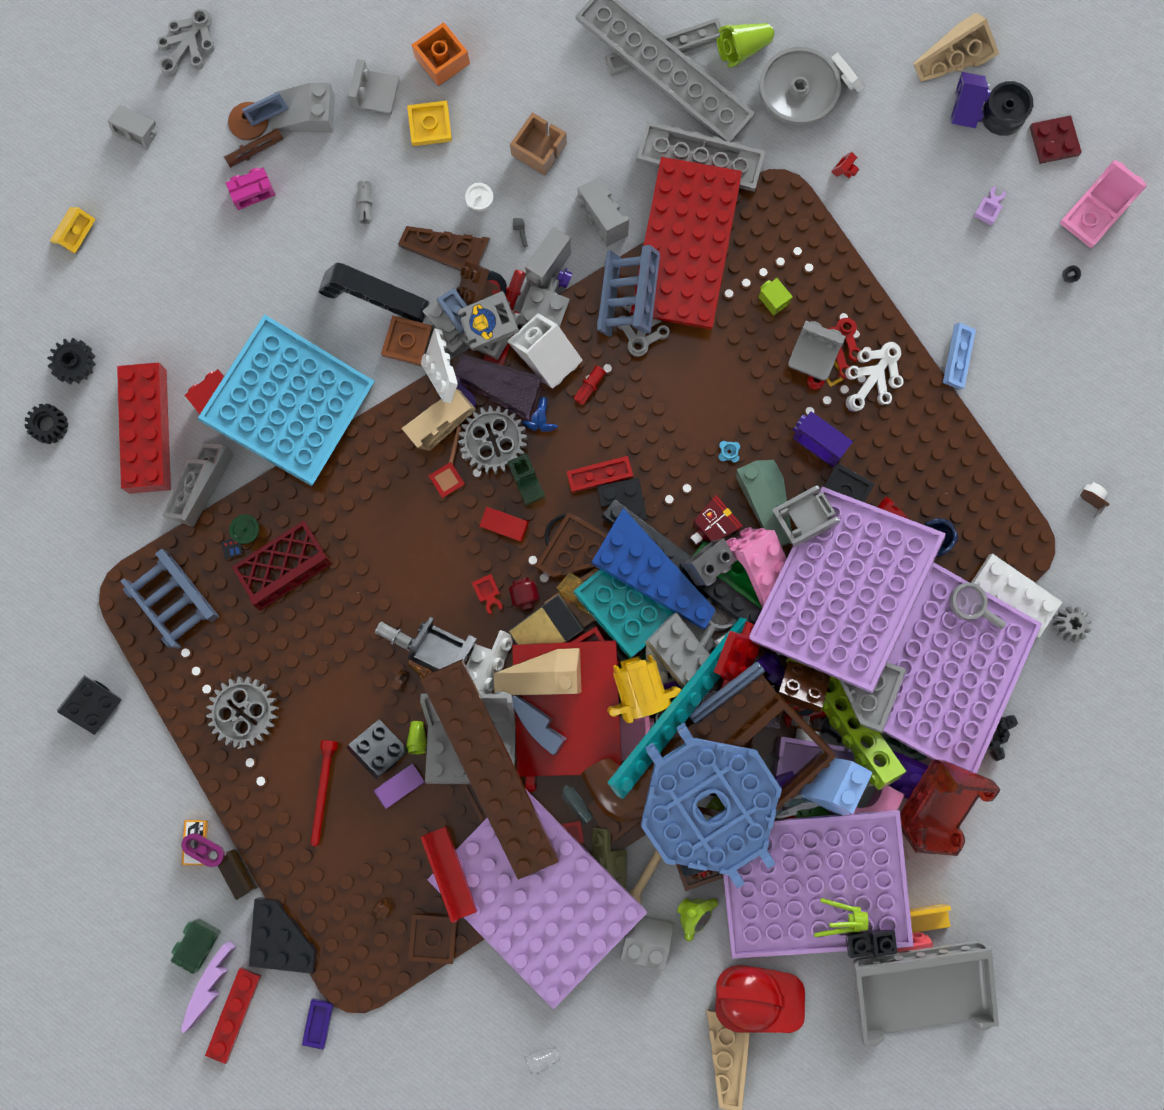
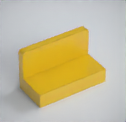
(72, 229)
(930, 917)

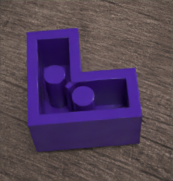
(971, 94)

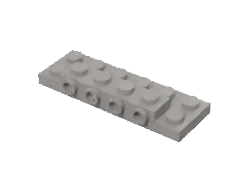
(694, 147)

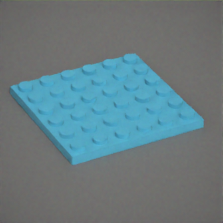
(286, 400)

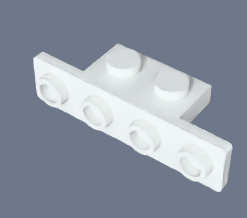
(486, 662)

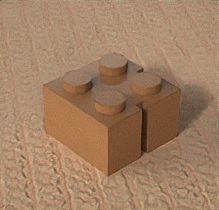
(535, 146)

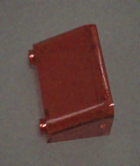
(940, 806)

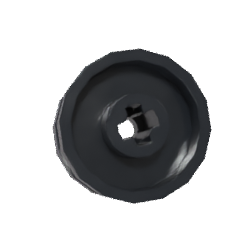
(1007, 108)

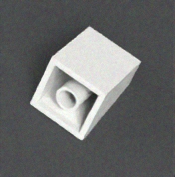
(545, 350)

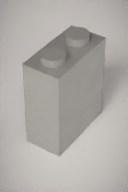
(548, 259)

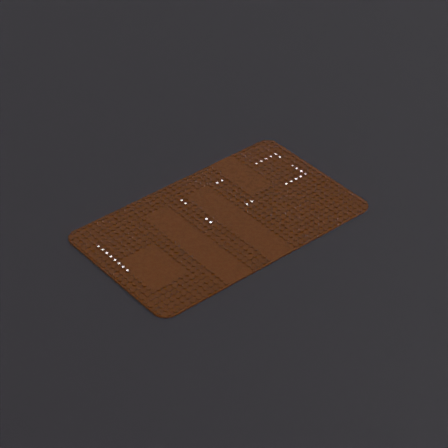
(414, 557)

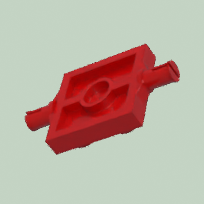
(736, 654)

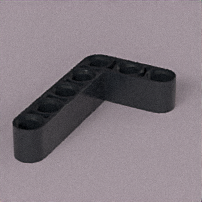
(343, 278)

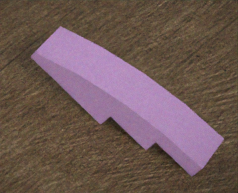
(204, 992)

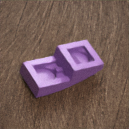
(399, 786)

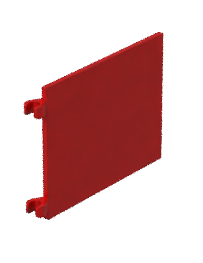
(578, 717)

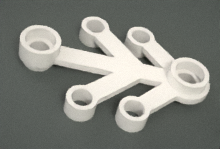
(876, 374)

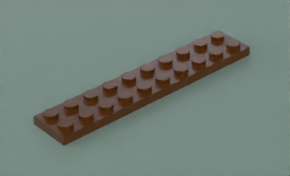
(715, 728)
(489, 769)

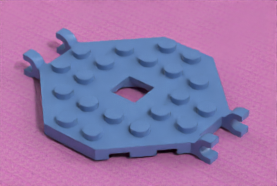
(730, 836)

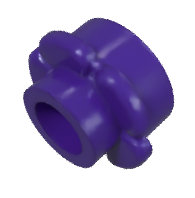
(564, 278)

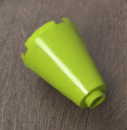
(742, 41)

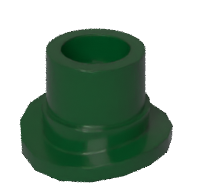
(244, 529)

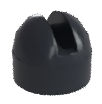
(1074, 278)

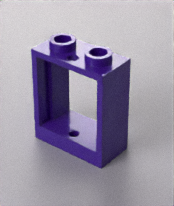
(821, 438)

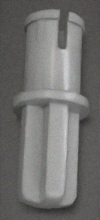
(393, 635)

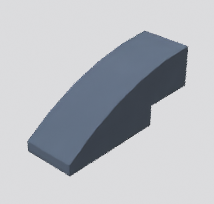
(538, 725)

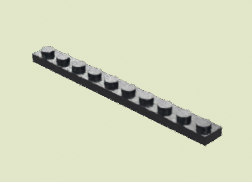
(718, 592)

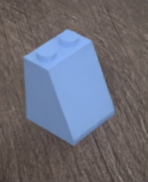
(838, 786)

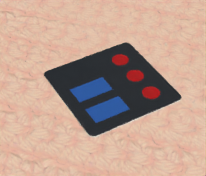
(231, 548)

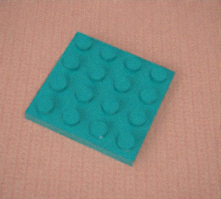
(621, 611)

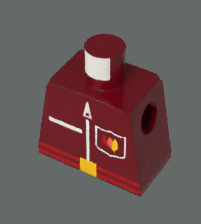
(714, 523)

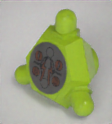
(695, 915)

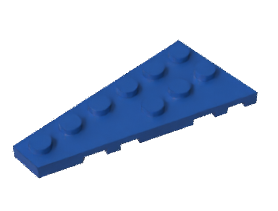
(642, 565)

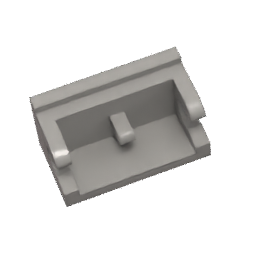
(132, 126)

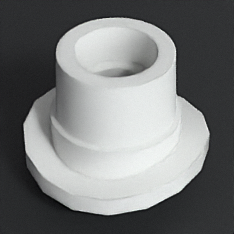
(479, 197)

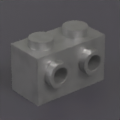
(710, 562)

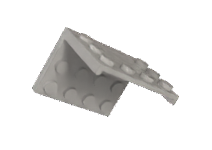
(441, 759)

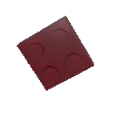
(1055, 139)

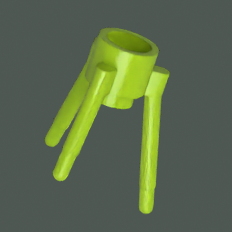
(856, 921)

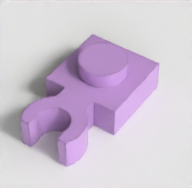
(990, 207)

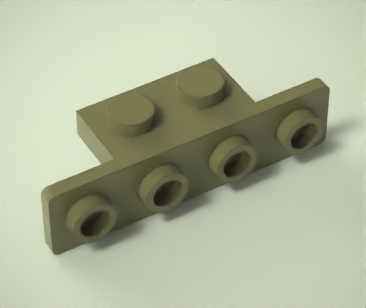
(612, 860)

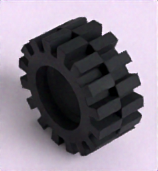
(35, 419)

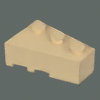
(438, 421)

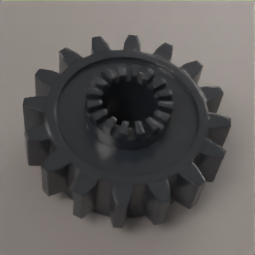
(81, 365)

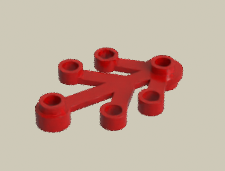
(840, 356)

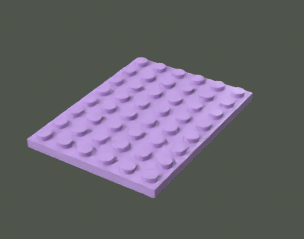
(848, 592)
(956, 673)
(829, 857)
(551, 921)

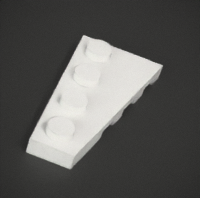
(438, 368)

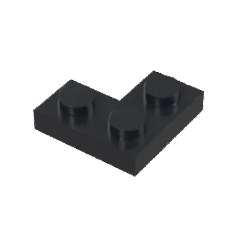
(625, 492)

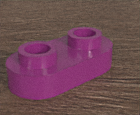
(203, 851)

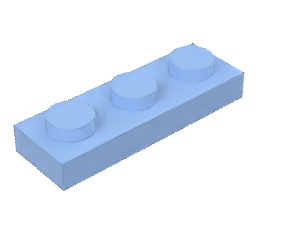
(959, 356)

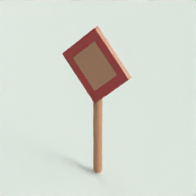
(447, 478)

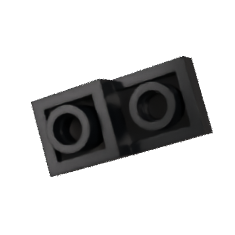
(871, 943)

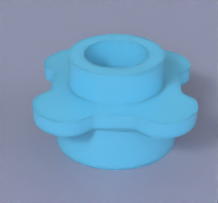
(724, 455)

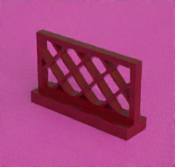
(293, 577)

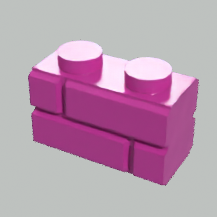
(250, 188)

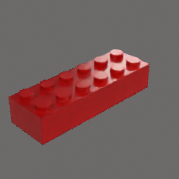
(143, 428)

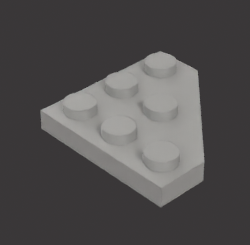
(875, 708)

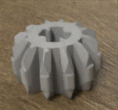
(1078, 620)

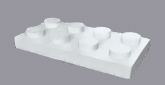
(1017, 590)

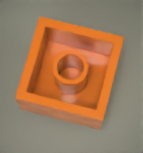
(440, 54)

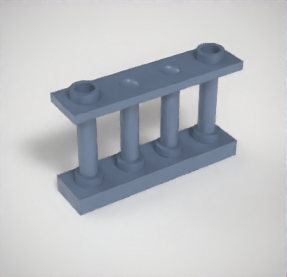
(645, 294)
(178, 579)

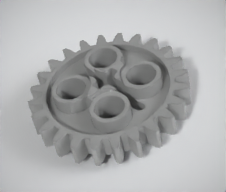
(474, 446)
(254, 696)

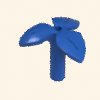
(539, 418)

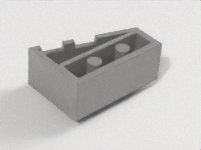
(602, 212)

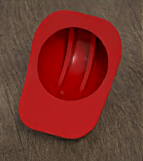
(759, 1000)

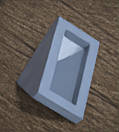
(265, 108)

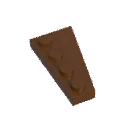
(444, 247)

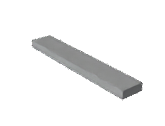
(683, 40)

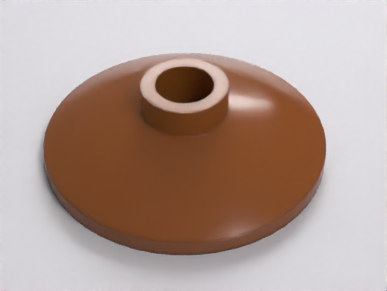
(242, 128)

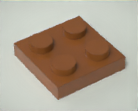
(406, 340)

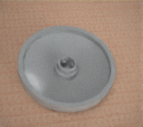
(799, 86)

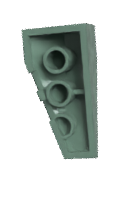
(764, 491)

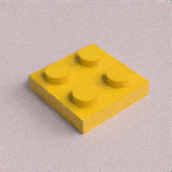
(429, 123)

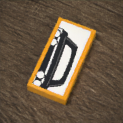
(190, 827)

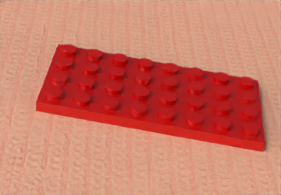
(692, 232)

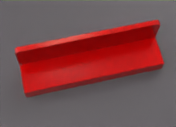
(448, 874)

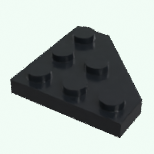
(279, 940)

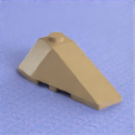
(964, 46)
(547, 674)

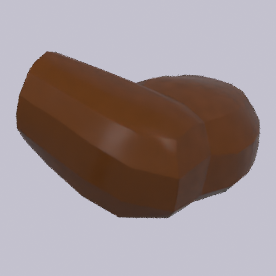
(613, 806)

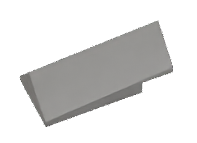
(197, 483)

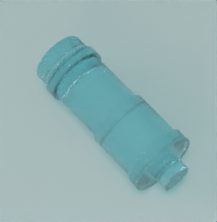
(576, 803)

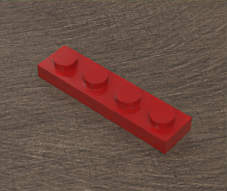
(233, 1015)

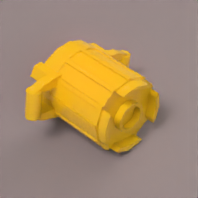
(640, 689)

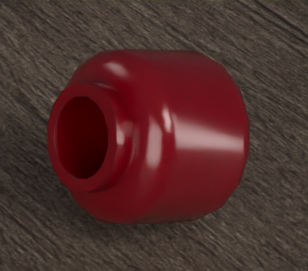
(524, 593)

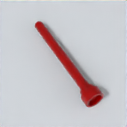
(328, 749)

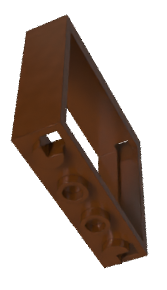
(807, 773)

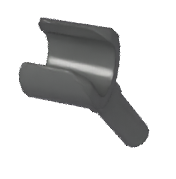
(518, 224)

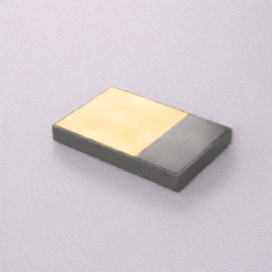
(548, 624)

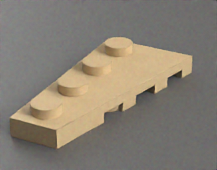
(729, 1062)

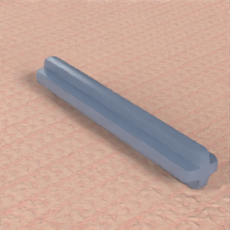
(726, 692)

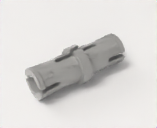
(364, 202)

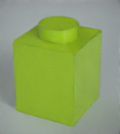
(775, 296)

